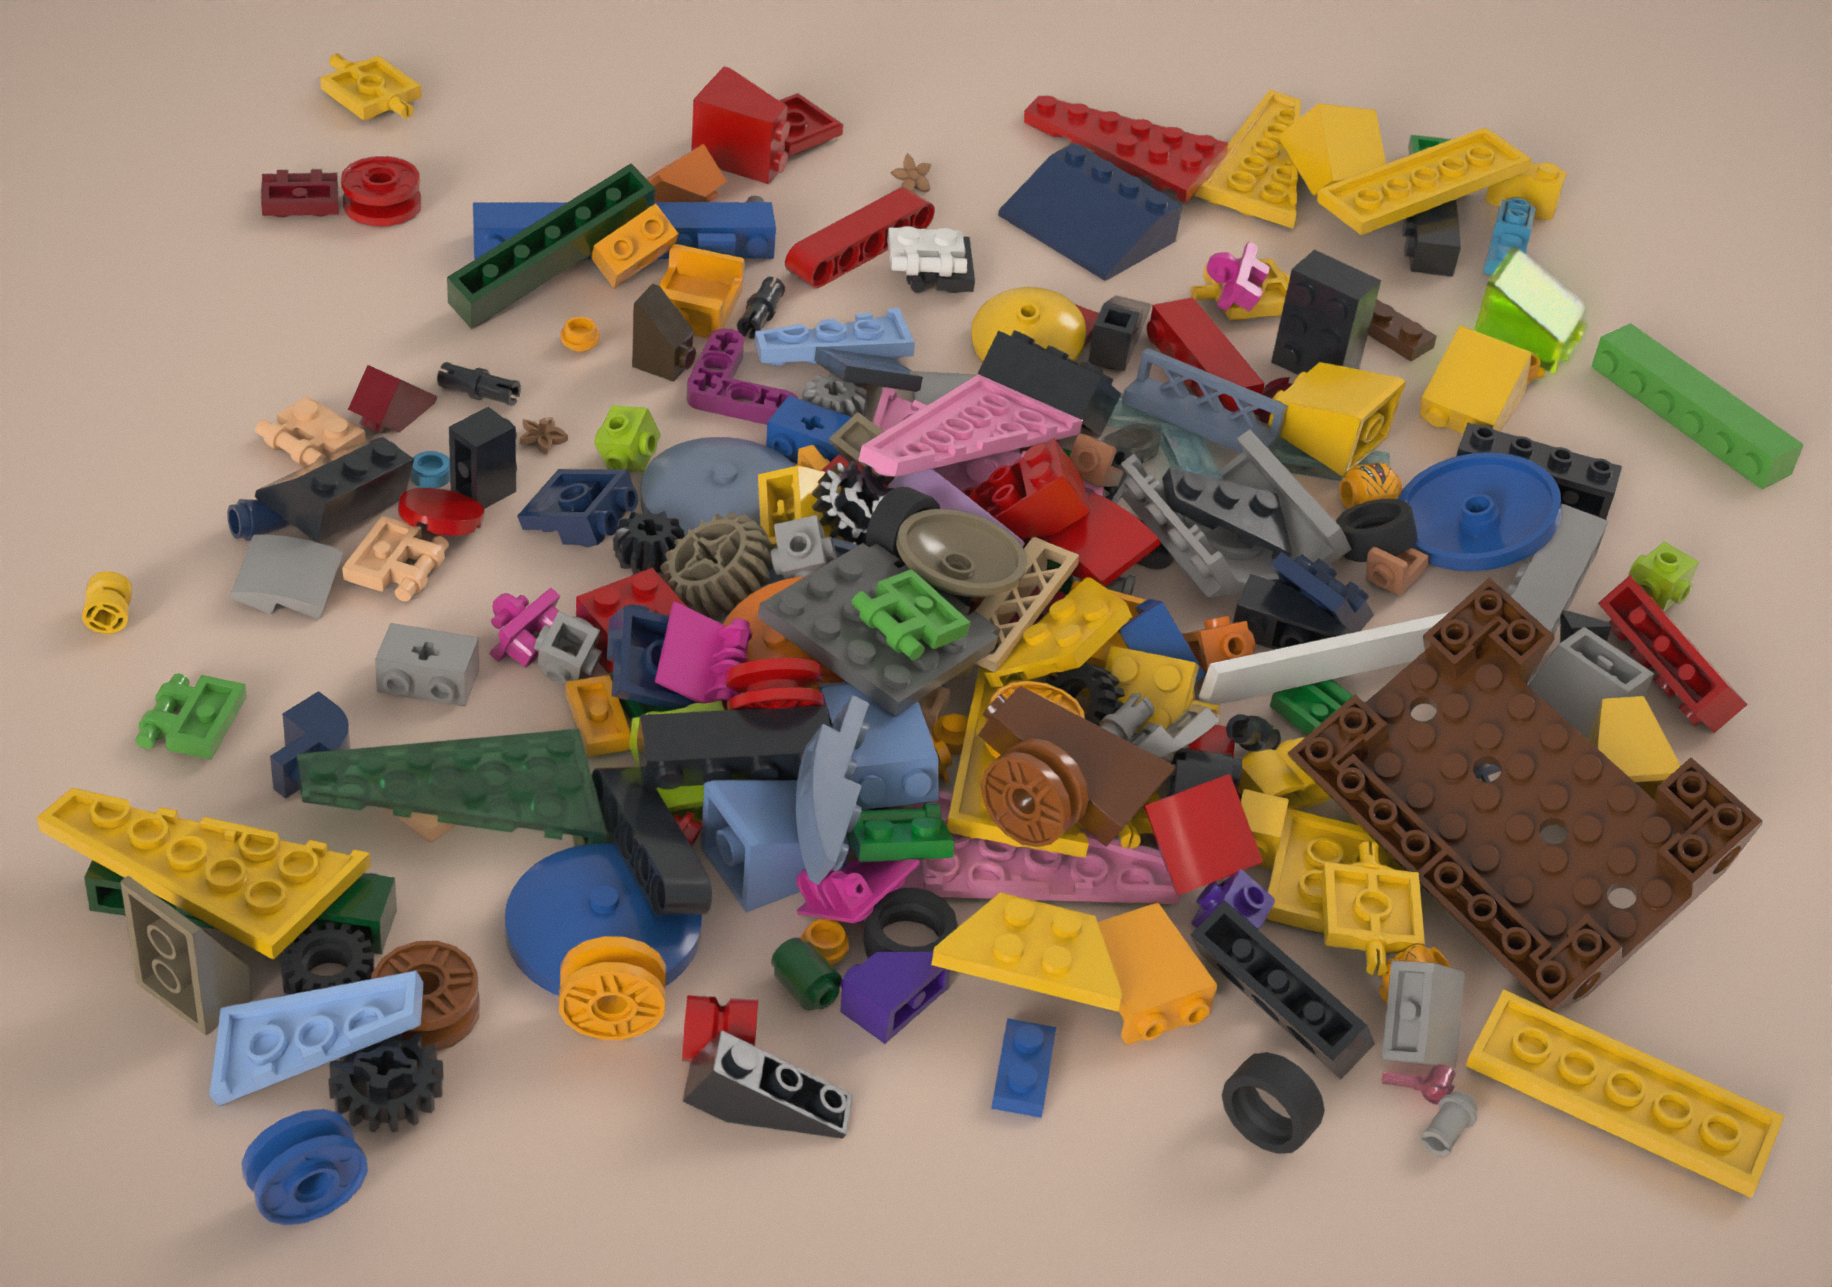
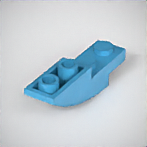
(1510, 230)

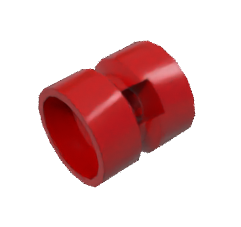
(707, 1018)

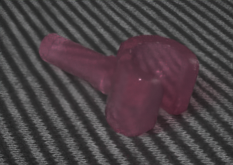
(1432, 1087)

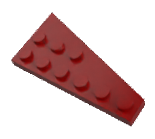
(1133, 145)

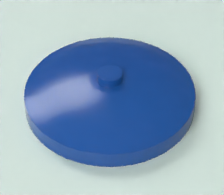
(1483, 510)
(583, 897)

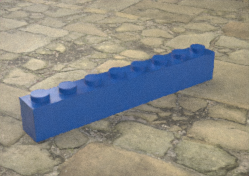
(749, 221)

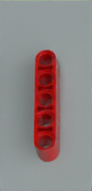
(856, 237)

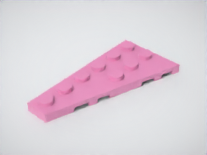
(990, 867)

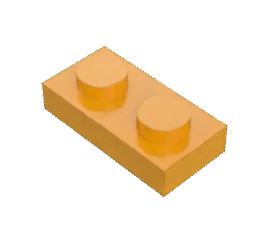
(598, 715)

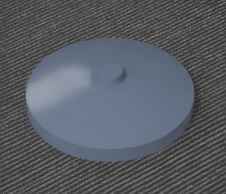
(708, 479)

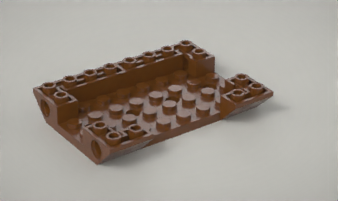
(1480, 841)

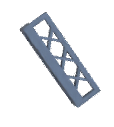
(1195, 413)

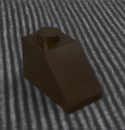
(661, 336)

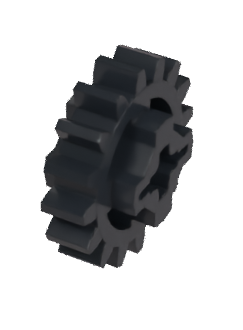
(852, 508)
(387, 1082)

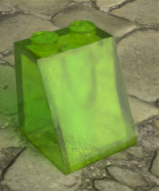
(1531, 311)

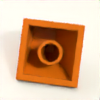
(688, 178)

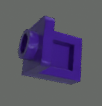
(1241, 894)

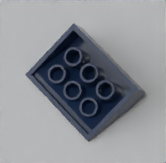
(1093, 212)

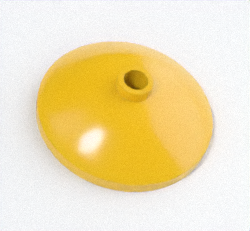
(1034, 312)

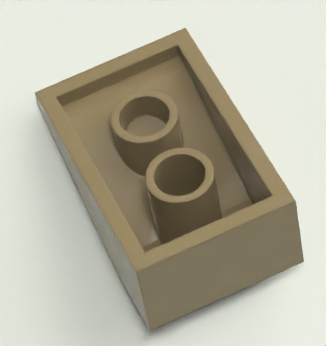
(182, 961)

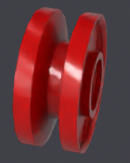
(381, 191)
(774, 684)

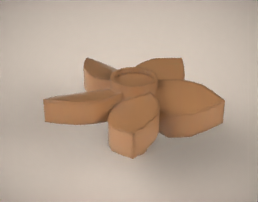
(913, 175)
(543, 433)

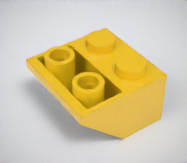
(788, 497)

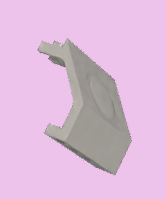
(1215, 556)

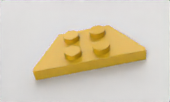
(1066, 634)
(1035, 950)

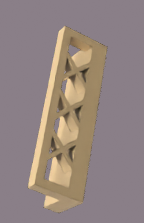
(1002, 607)

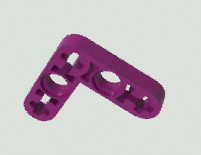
(724, 389)

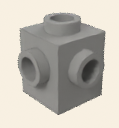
(801, 547)
(564, 636)

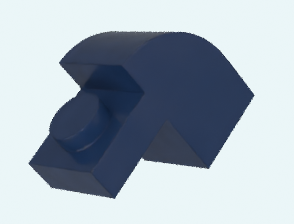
(308, 728)

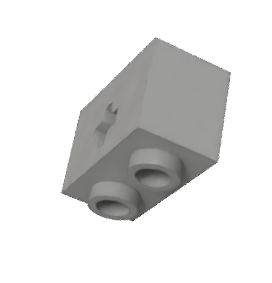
(427, 664)

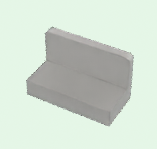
(1423, 1014)

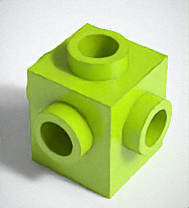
(627, 438)
(1665, 574)

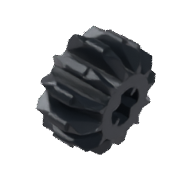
(644, 540)

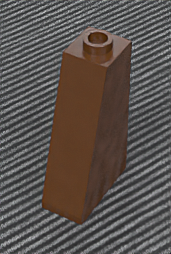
(1115, 771)

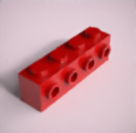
(1672, 654)

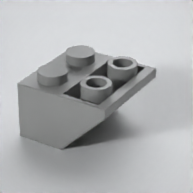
(1583, 674)

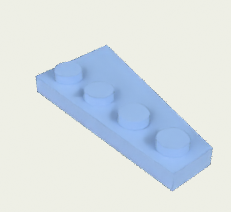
(867, 335)
(300, 1031)

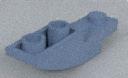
(826, 794)

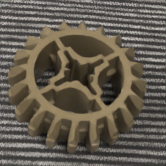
(719, 564)

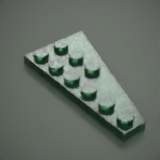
(471, 782)

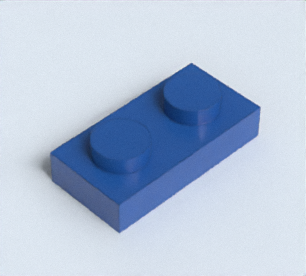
(1024, 1068)

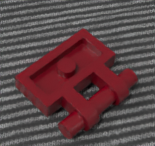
(299, 193)

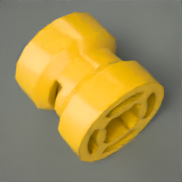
(107, 602)

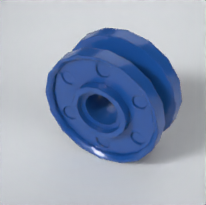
(304, 1167)

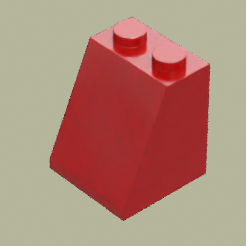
(741, 126)

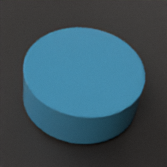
(430, 469)

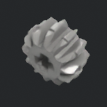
(836, 395)

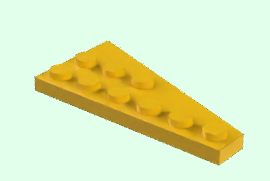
(1258, 171)
(967, 810)
(211, 868)

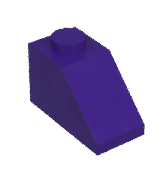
(891, 990)

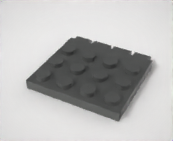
(825, 625)

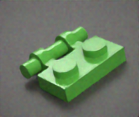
(920, 608)
(202, 721)

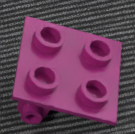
(699, 653)
(853, 890)

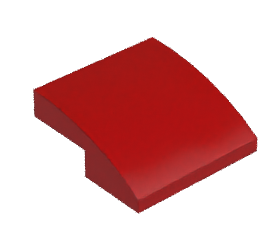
(1105, 540)
(1203, 834)

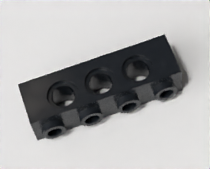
(1283, 989)

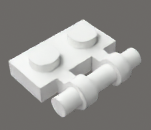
(926, 250)

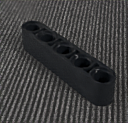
(652, 844)

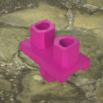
(1239, 277)
(521, 623)

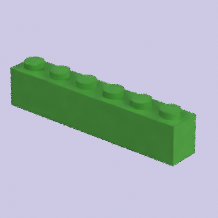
(1697, 406)

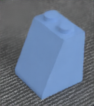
(897, 755)
(753, 838)

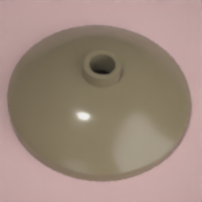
(961, 552)

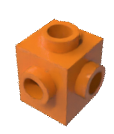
(1220, 641)

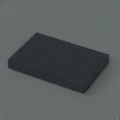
(868, 369)

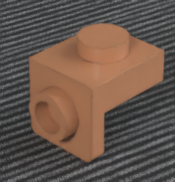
(1094, 461)
(1395, 572)

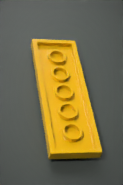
(1423, 180)
(1626, 1092)

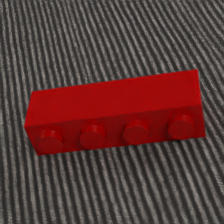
(1189, 335)

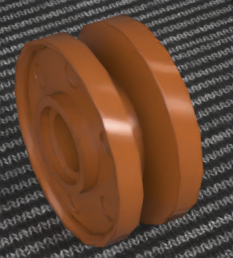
(1034, 792)
(449, 989)

